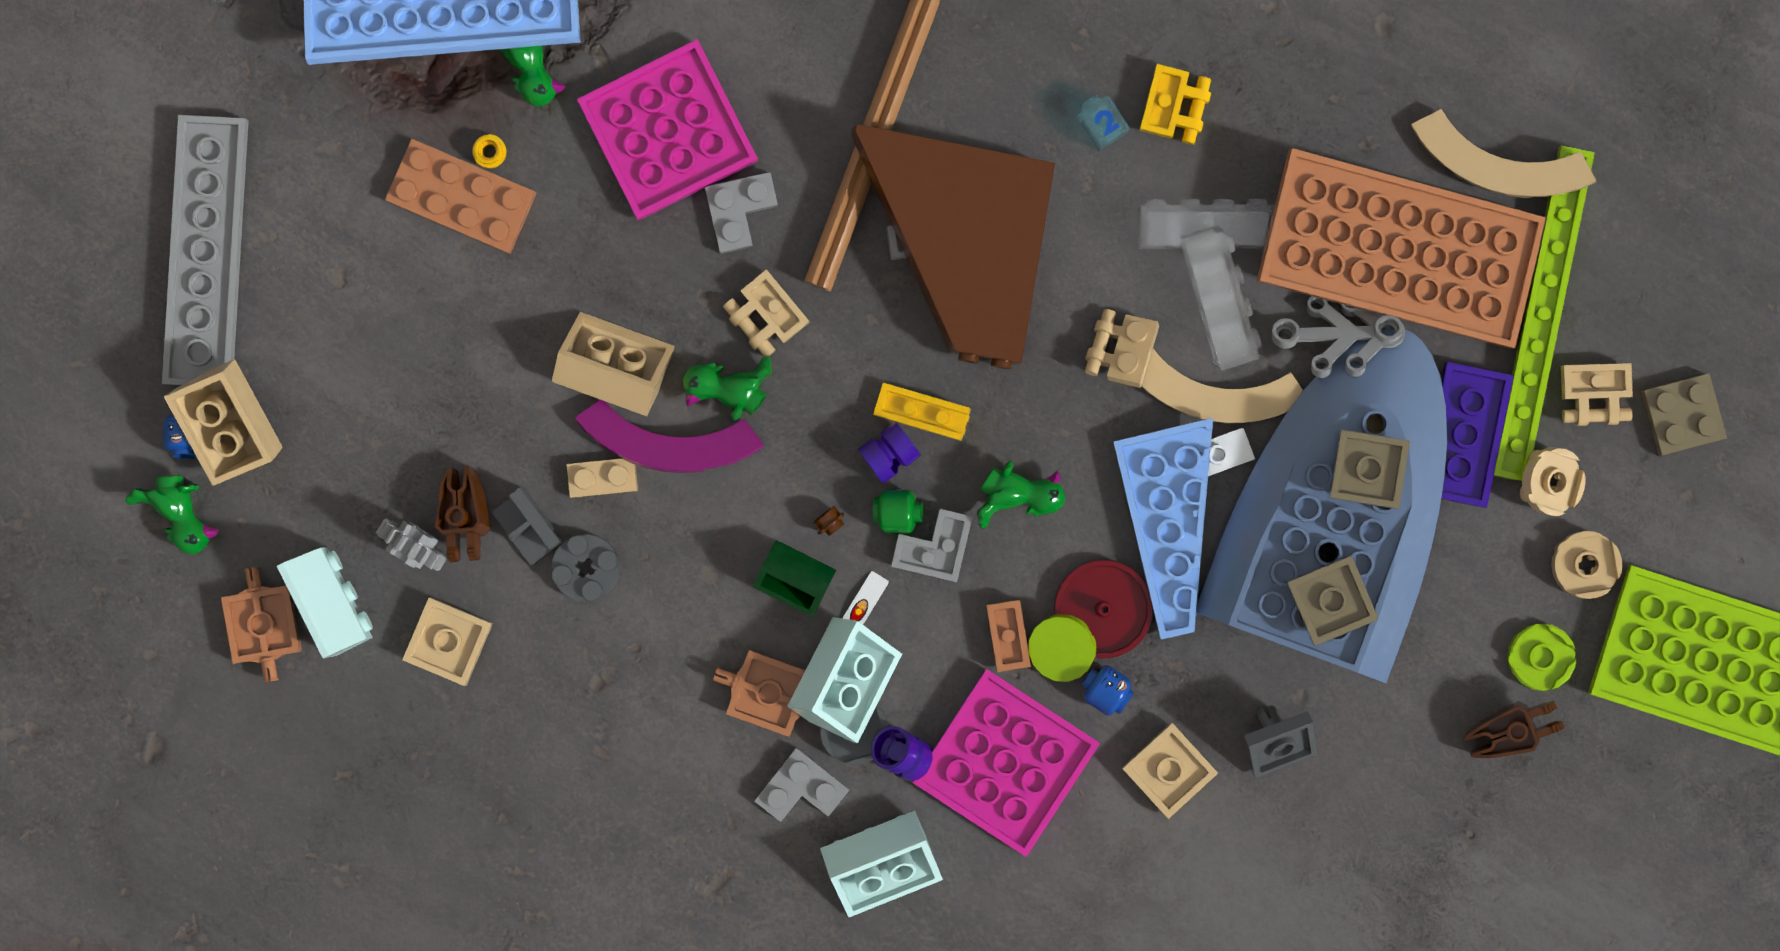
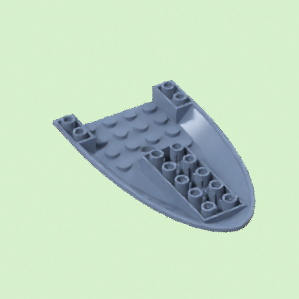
(1289, 514)

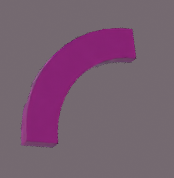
(667, 452)

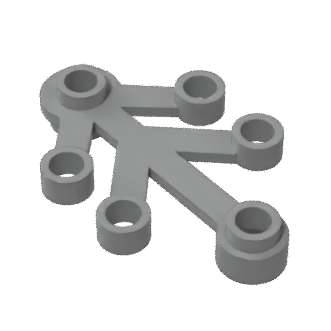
(1343, 333)

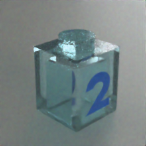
(1102, 121)

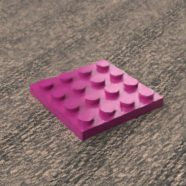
(667, 130)
(1007, 762)

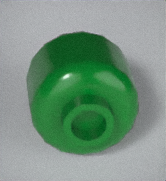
(897, 511)

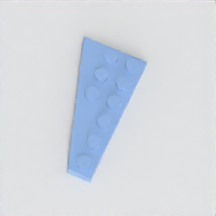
(1167, 502)

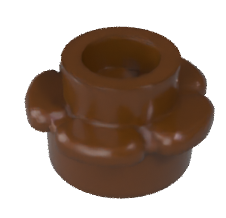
(829, 521)

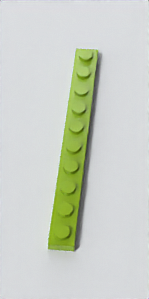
(1540, 327)

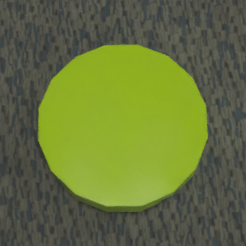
(1062, 648)
(1541, 657)

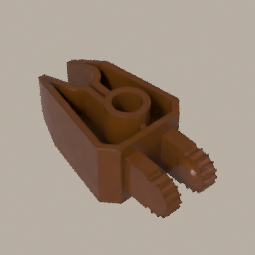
(462, 513)
(1513, 730)

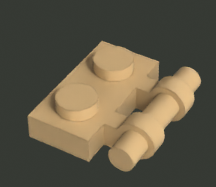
(774, 307)
(1132, 349)
(1596, 382)

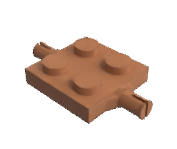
(261, 624)
(763, 692)

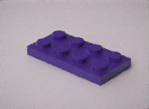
(1475, 421)

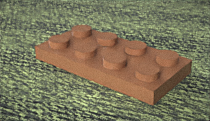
(460, 196)

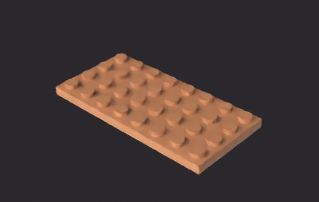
(1401, 248)

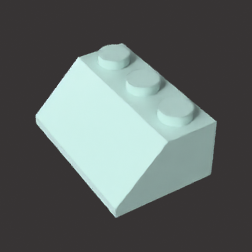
(326, 601)
(845, 679)
(881, 864)

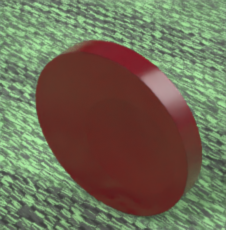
(1110, 602)

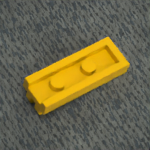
(922, 411)

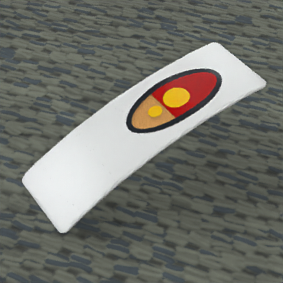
(866, 598)

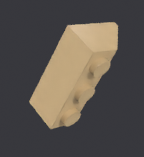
(612, 363)
(224, 422)

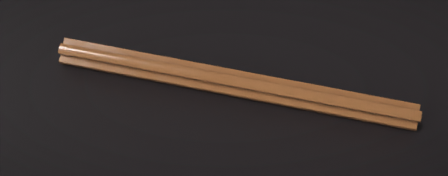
(881, 115)

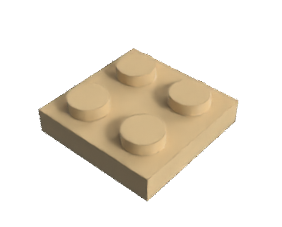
(447, 641)
(1169, 770)

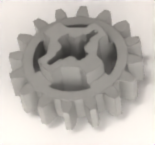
(411, 544)

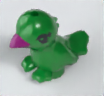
(535, 83)
(735, 391)
(1010, 490)
(174, 503)

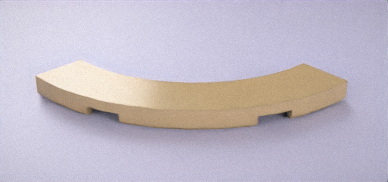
(1497, 173)
(1218, 403)

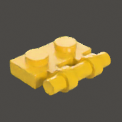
(1165, 101)

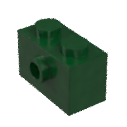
(803, 574)

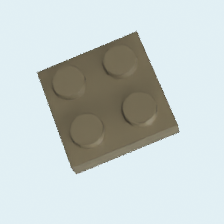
(1684, 414)
(1369, 469)
(1332, 600)

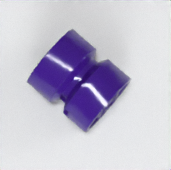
(889, 452)
(901, 753)

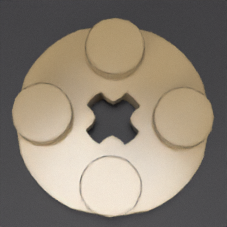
(1537, 477)
(1601, 577)

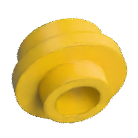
(484, 142)

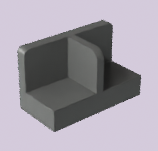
(527, 526)

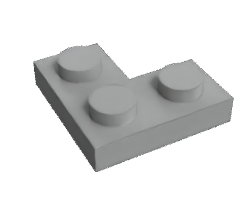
(730, 204)
(940, 557)
(799, 778)

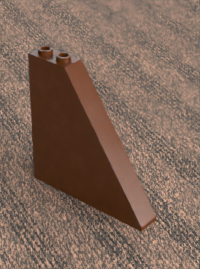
(968, 231)

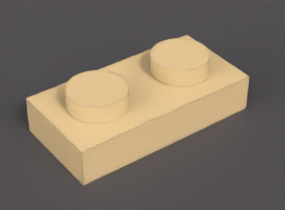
(601, 478)

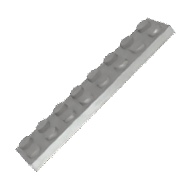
(204, 246)

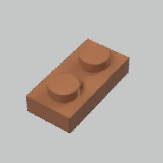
(1008, 636)

